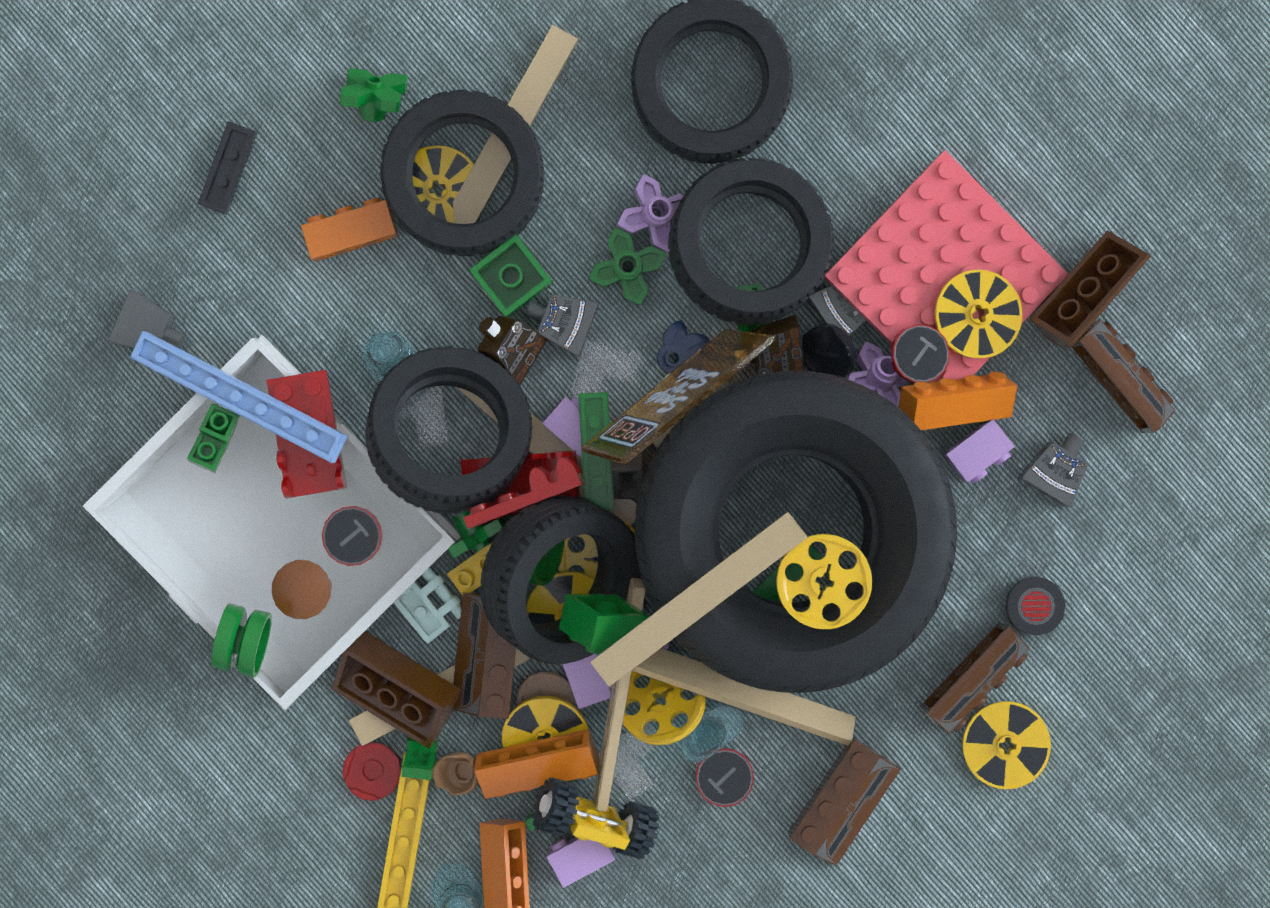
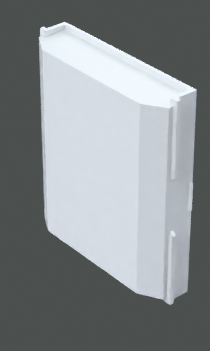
(231, 531)

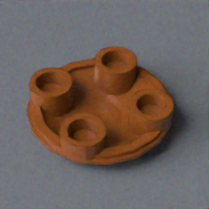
(301, 589)

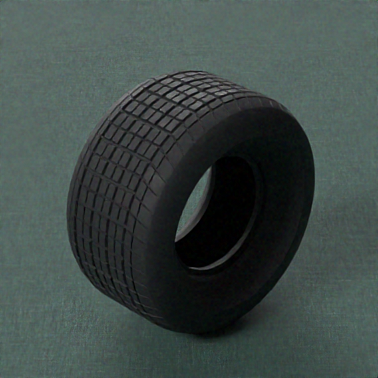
(902, 504)

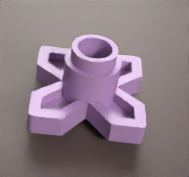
(642, 217)
(878, 373)

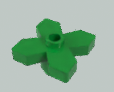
(373, 93)
(611, 271)
(473, 537)

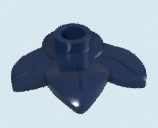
(680, 344)

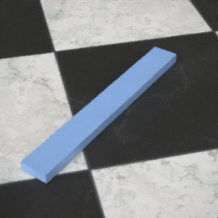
(239, 397)

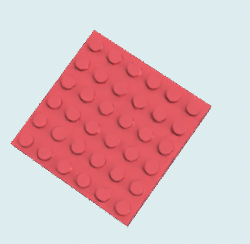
(928, 237)

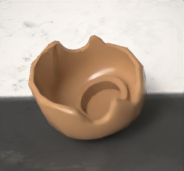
(455, 773)

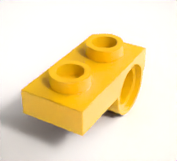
(468, 574)

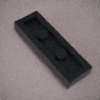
(227, 168)

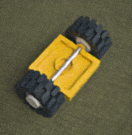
(561, 809)

